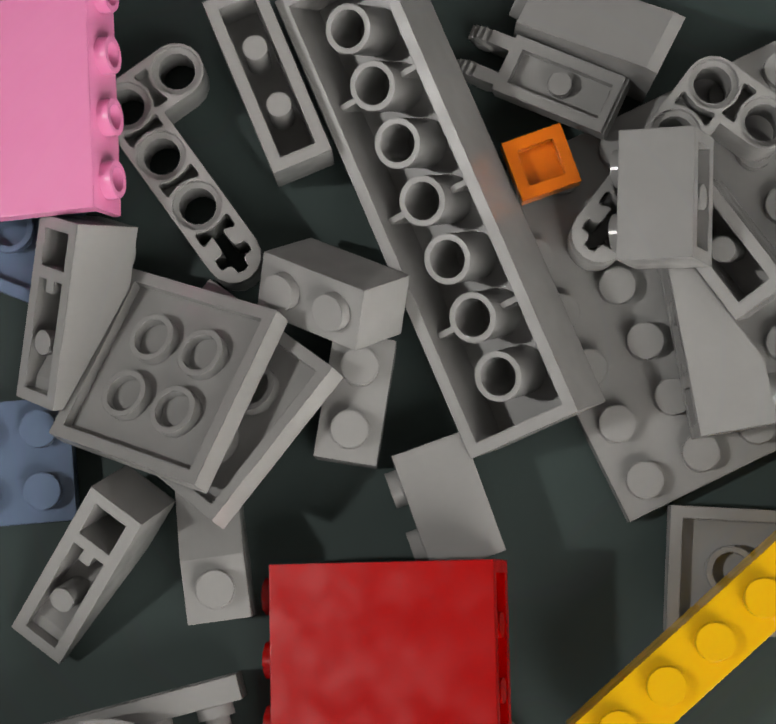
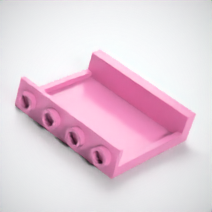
(59, 109)

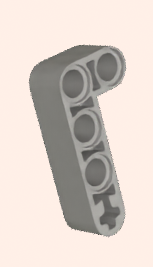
(720, 120)
(190, 179)

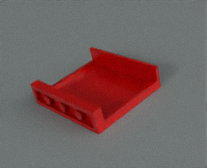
(388, 642)

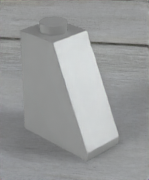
(612, 34)

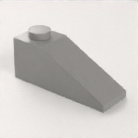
(74, 293)
(716, 362)
(92, 560)
(214, 566)

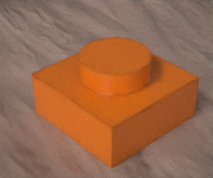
(540, 164)

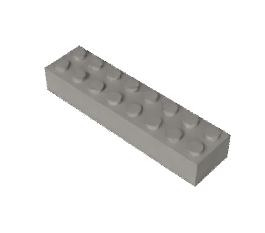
(444, 216)

